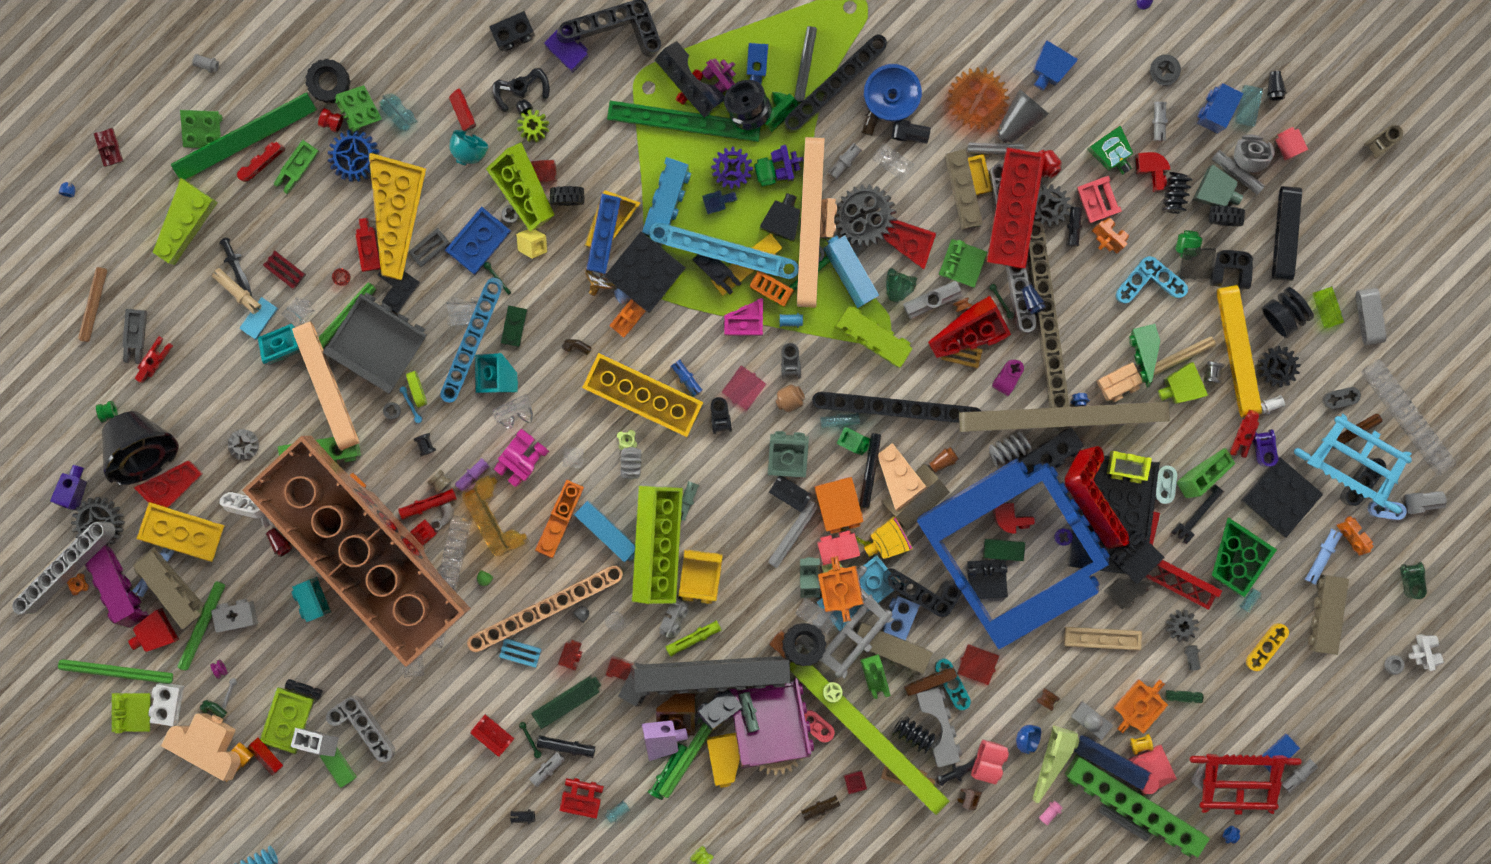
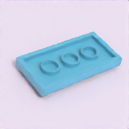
(871, 583)

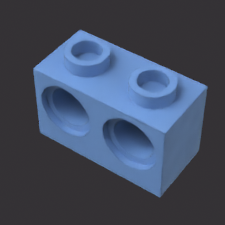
(906, 619)

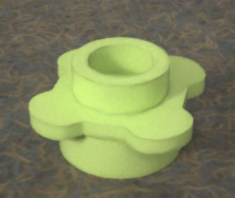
(630, 435)

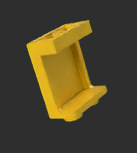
(700, 576)

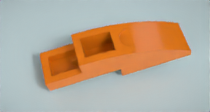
(559, 519)

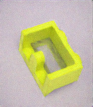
(1129, 466)

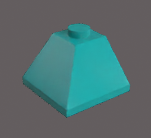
(494, 374)

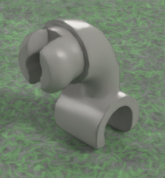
(448, 512)

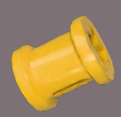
(1141, 744)

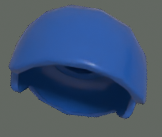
(1028, 738)

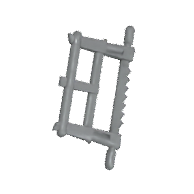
(863, 643)

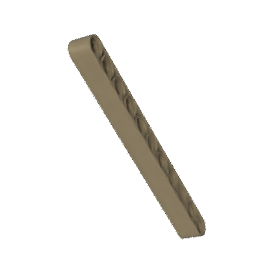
(1051, 316)
(1064, 416)

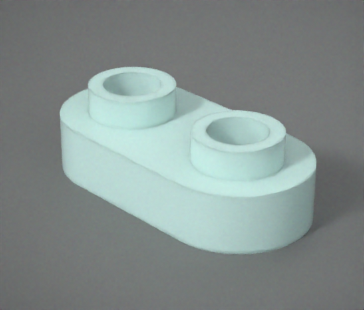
(1168, 484)

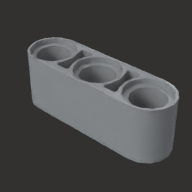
(1370, 316)

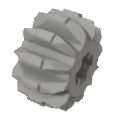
(631, 463)

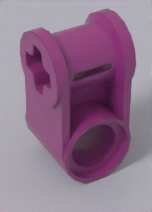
(1007, 380)

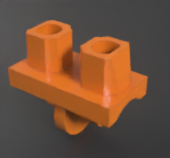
(1108, 237)
(627, 318)

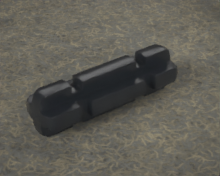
(303, 689)

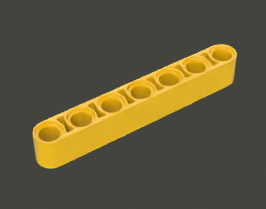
(1239, 350)

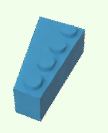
(667, 196)

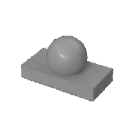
(1091, 720)

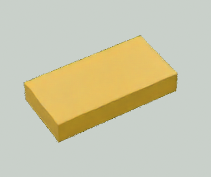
(980, 174)

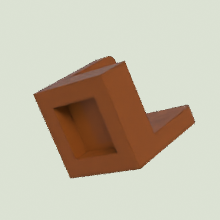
(777, 644)

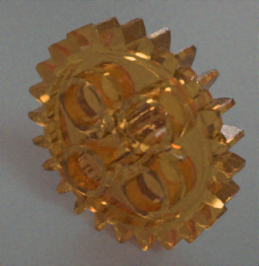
(963, 90)

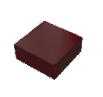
(855, 781)

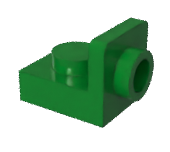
(853, 441)

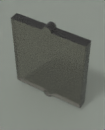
(1197, 263)

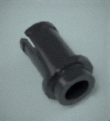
(523, 816)

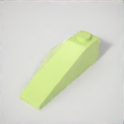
(1058, 752)

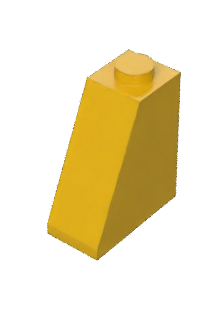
(724, 758)

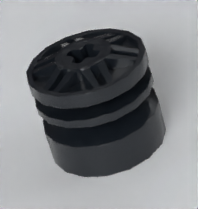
(1287, 312)

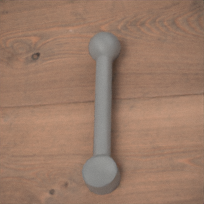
(233, 682)

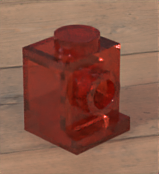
(571, 654)

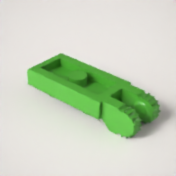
(297, 165)

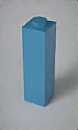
(850, 271)
(606, 531)

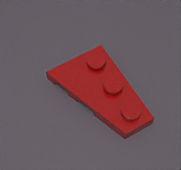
(911, 241)
(169, 486)

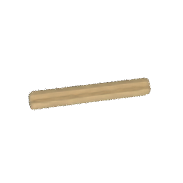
(1184, 354)

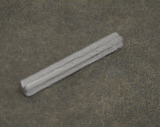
(793, 534)

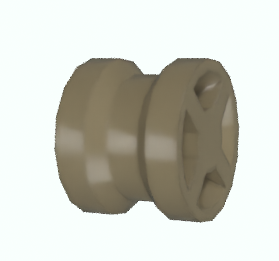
(439, 481)

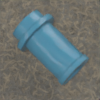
(791, 320)

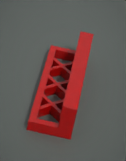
(1179, 573)

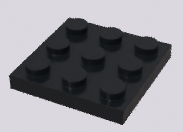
(645, 272)
(1282, 497)

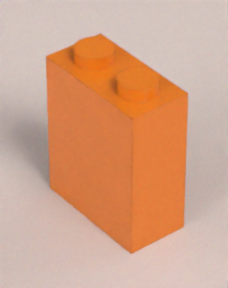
(839, 505)

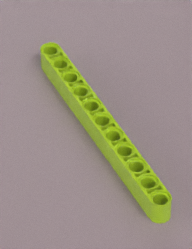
(873, 739)

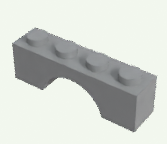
(944, 749)

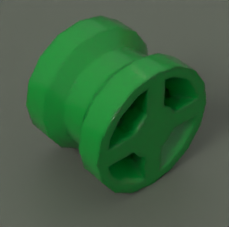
(106, 411)

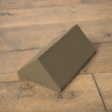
(923, 502)

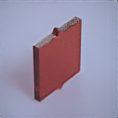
(978, 664)

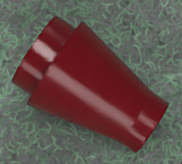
(279, 543)

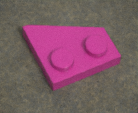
(745, 320)

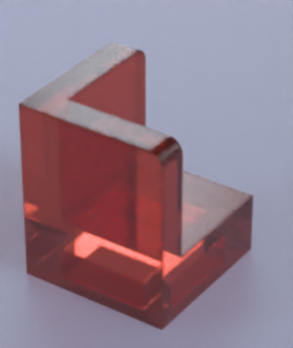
(545, 170)
(619, 668)

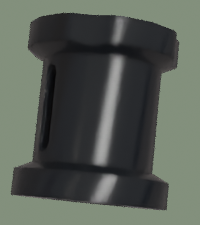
(424, 444)

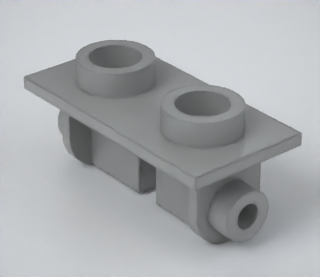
(672, 627)

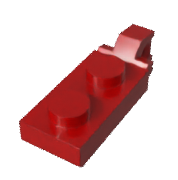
(367, 246)

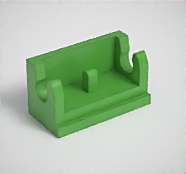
(875, 676)

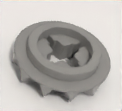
(247, 436)

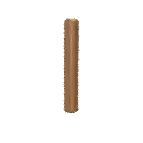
(92, 304)

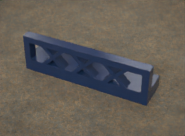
(1113, 762)

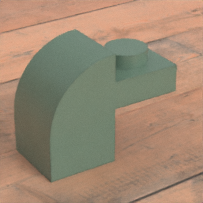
(809, 577)

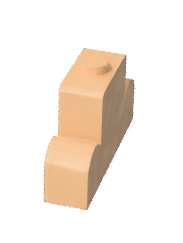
(205, 745)

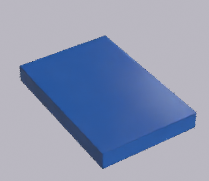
(478, 240)

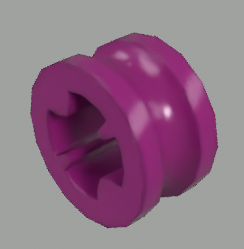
(219, 669)

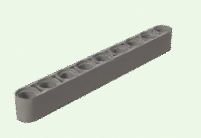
(1013, 277)

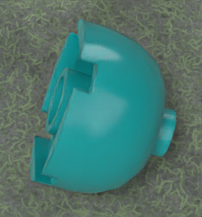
(467, 148)

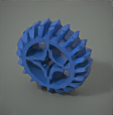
(353, 164)

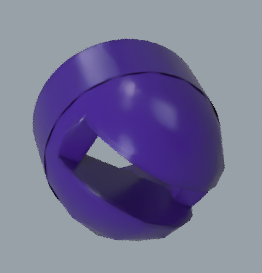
(1144, 4)

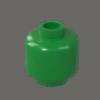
(1188, 239)

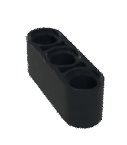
(1371, 478)

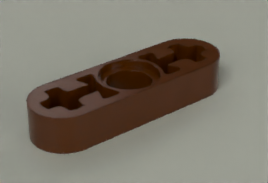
(930, 681)

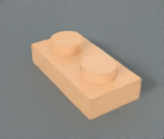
(828, 212)

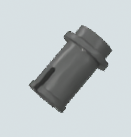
(1193, 657)

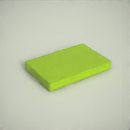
(286, 713)

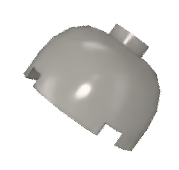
(1253, 153)

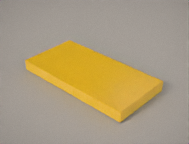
(180, 532)

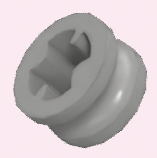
(504, 214)

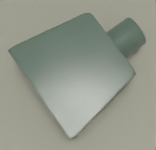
(1217, 189)

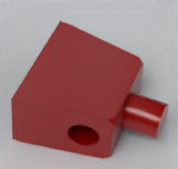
(153, 632)

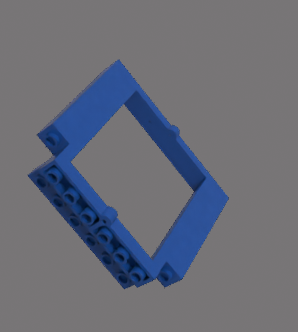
(983, 498)

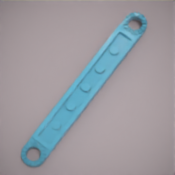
(724, 250)

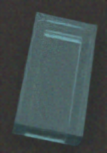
(1249, 105)

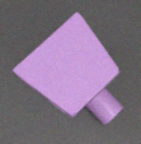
(662, 738)

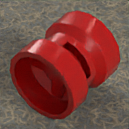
(330, 120)

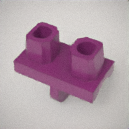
(714, 68)

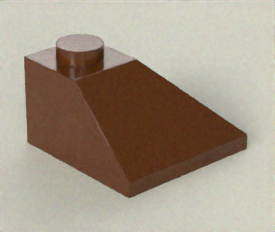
(679, 710)

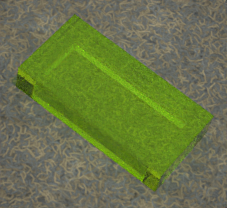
(1328, 307)

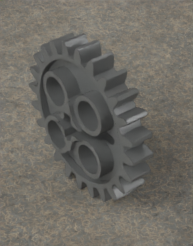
(860, 199)

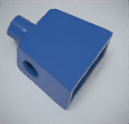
(757, 53)
(1052, 65)

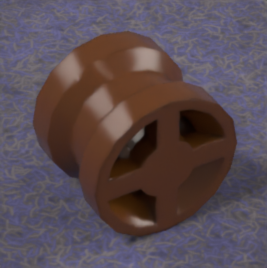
(1048, 699)

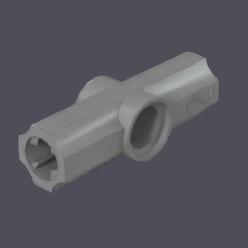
(944, 295)

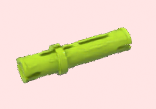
(693, 638)

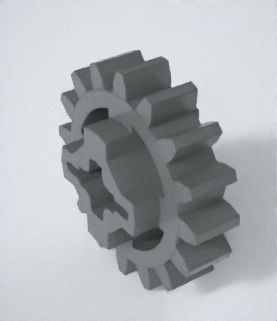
(1048, 198)

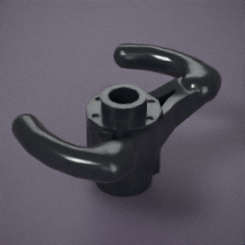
(520, 81)

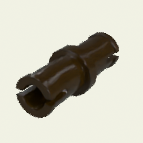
(820, 808)

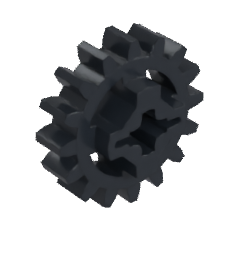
(1275, 359)

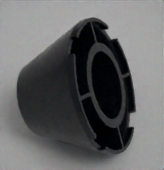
(135, 448)

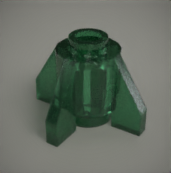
(899, 285)

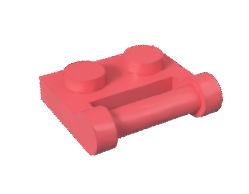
(1093, 202)

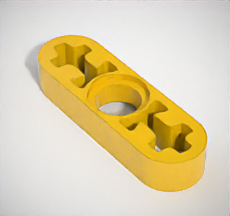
(1275, 646)

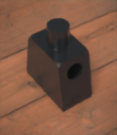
(782, 218)

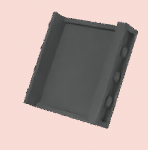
(375, 342)

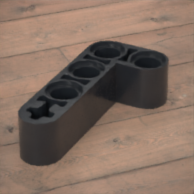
(918, 591)

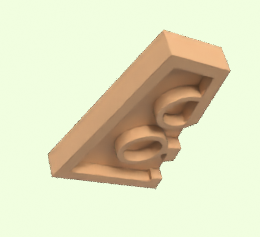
(900, 477)

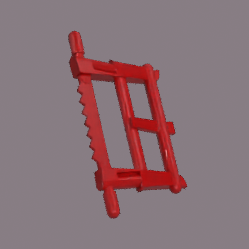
(1274, 785)

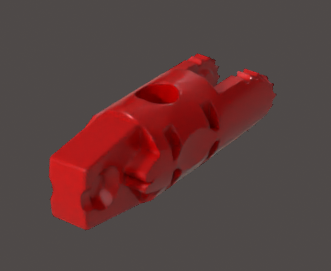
(146, 368)
(1245, 434)

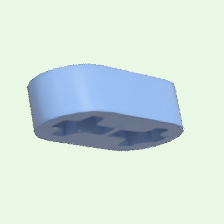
(1386, 514)

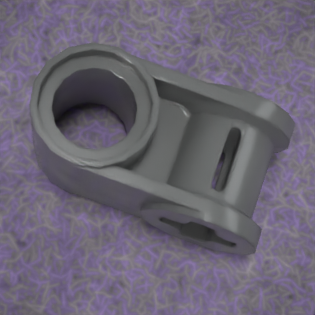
(790, 363)

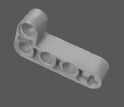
(363, 730)

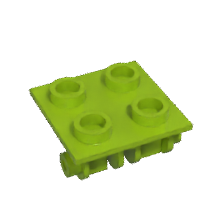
(131, 712)

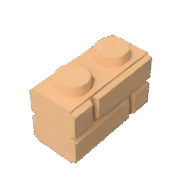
(1119, 382)

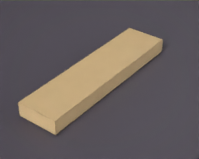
(1102, 638)

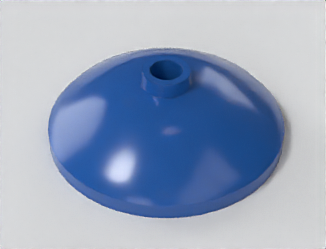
(892, 80)

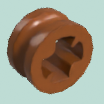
(962, 304)

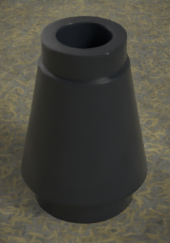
(1276, 86)

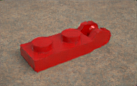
(261, 161)

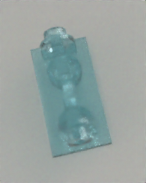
(392, 104)

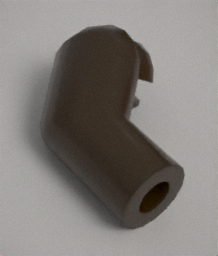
(577, 344)

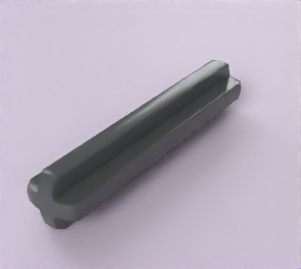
(1125, 822)

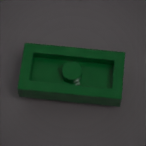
(514, 326)

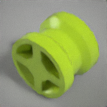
(701, 856)

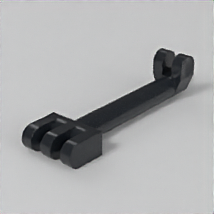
(1185, 529)

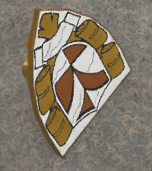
(598, 281)

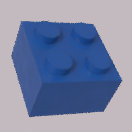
(1219, 108)

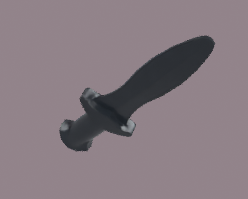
(233, 260)
(957, 773)

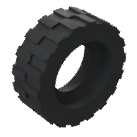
(320, 67)
(818, 644)

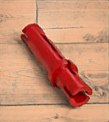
(421, 506)

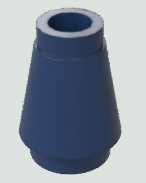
(1033, 300)

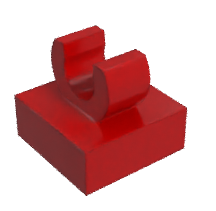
(424, 532)

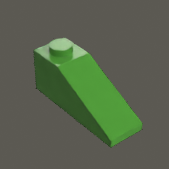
(1205, 474)

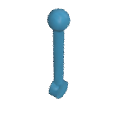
(418, 418)

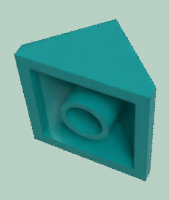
(278, 345)

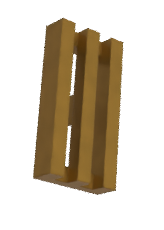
(977, 358)

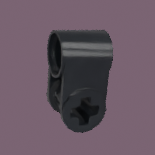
(720, 417)

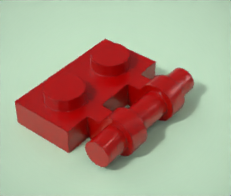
(581, 804)

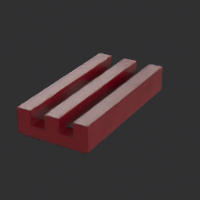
(271, 260)

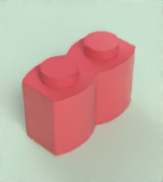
(1291, 143)
(843, 546)
(989, 762)

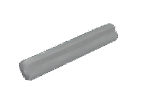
(991, 148)

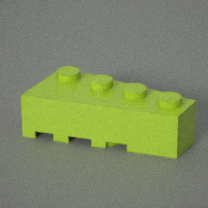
(521, 186)
(184, 219)
(874, 337)

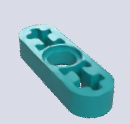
(964, 694)

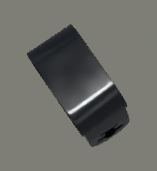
(1232, 263)

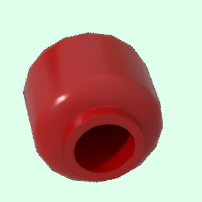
(1051, 165)

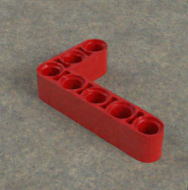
(1091, 500)

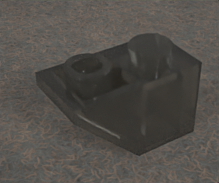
(1124, 591)

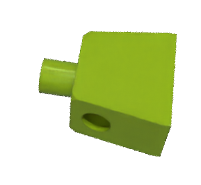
(1183, 385)

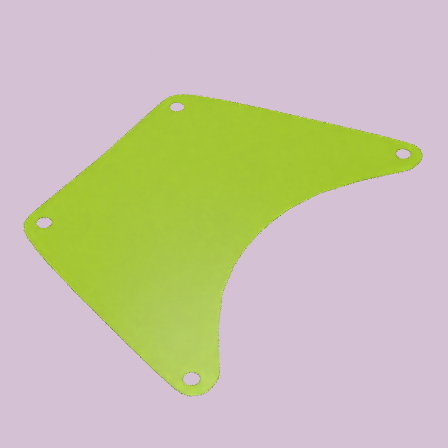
(743, 218)

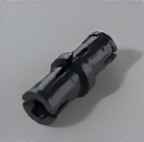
(1074, 226)

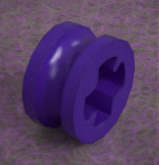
(1069, 535)

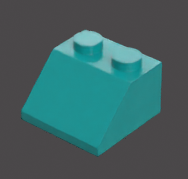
(310, 599)

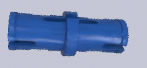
(686, 377)

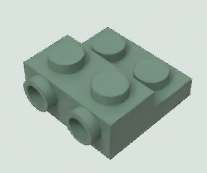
(788, 454)

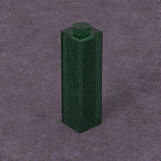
(566, 701)

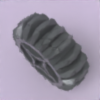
(96, 515)

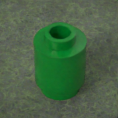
(765, 172)

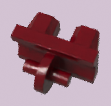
(108, 147)

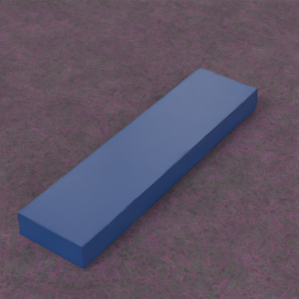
(603, 233)

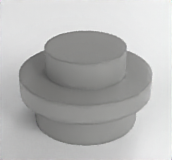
(1394, 664)

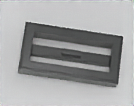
(432, 245)

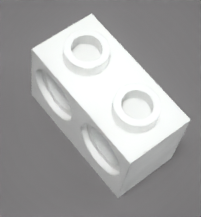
(171, 705)

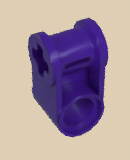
(1265, 446)

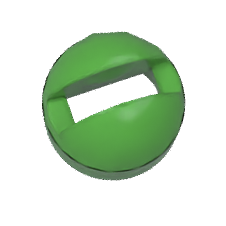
(484, 578)

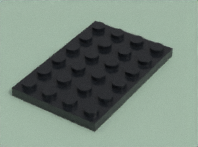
(1132, 505)

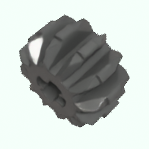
(1180, 618)

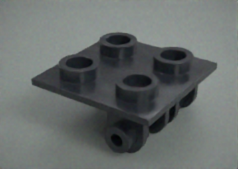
(1137, 557)
(988, 578)

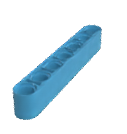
(467, 348)

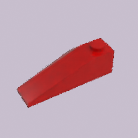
(973, 328)

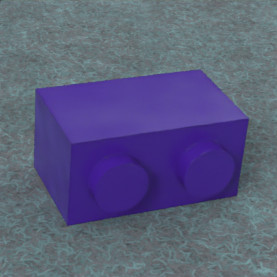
(570, 54)

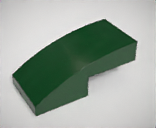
(1004, 549)

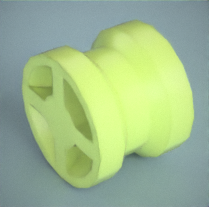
(835, 692)

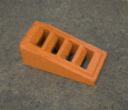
(755, 286)

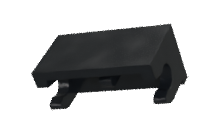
(790, 493)

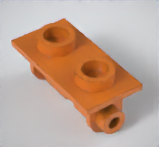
(1360, 543)

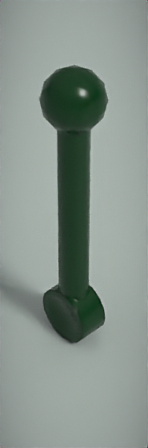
(487, 265)
(1009, 315)
(537, 753)

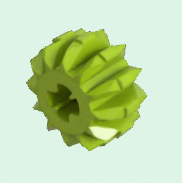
(527, 131)

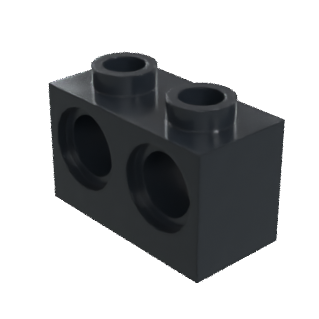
(510, 26)

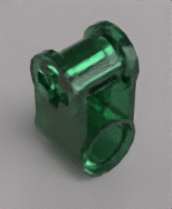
(1413, 579)

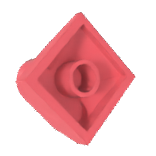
(1158, 764)

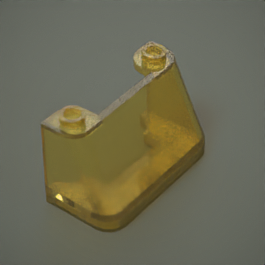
(475, 501)

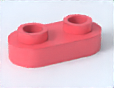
(818, 724)

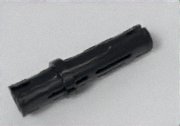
(574, 748)

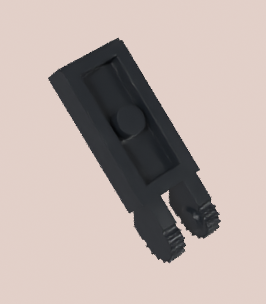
(716, 271)

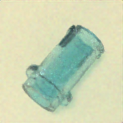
(1250, 600)
(615, 813)

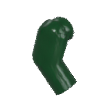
(213, 707)

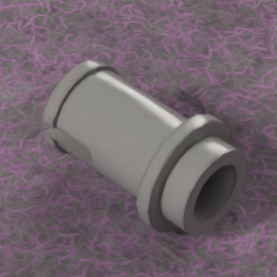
(205, 63)

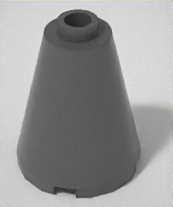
(1020, 117)

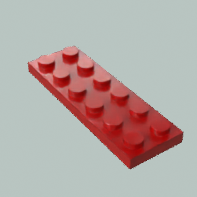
(1015, 208)

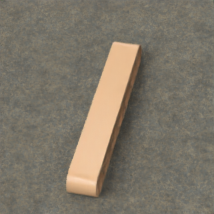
(325, 385)

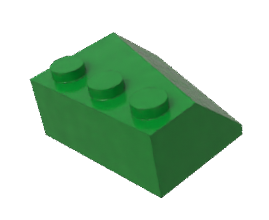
(1240, 558)

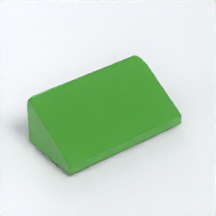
(339, 768)

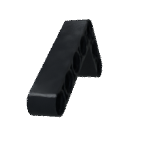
(613, 22)

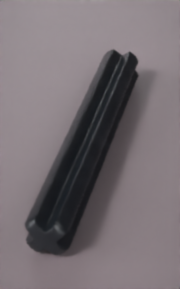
(870, 470)

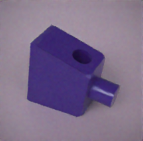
(67, 495)

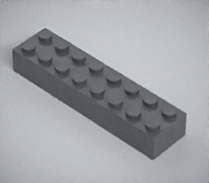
(710, 674)

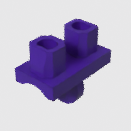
(782, 155)

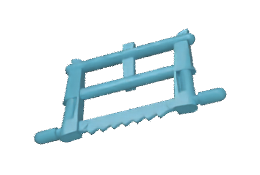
(1372, 439)

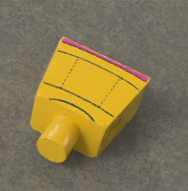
(888, 540)

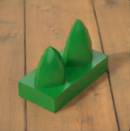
(784, 106)

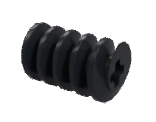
(1176, 193)
(914, 734)

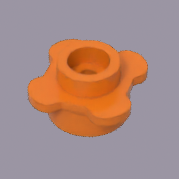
(76, 589)

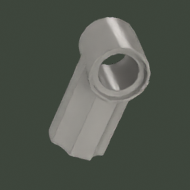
(1420, 502)

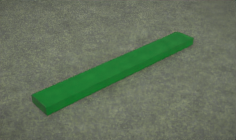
(679, 121)
(244, 136)

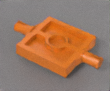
(840, 589)
(1140, 706)

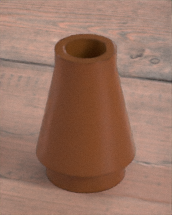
(944, 460)

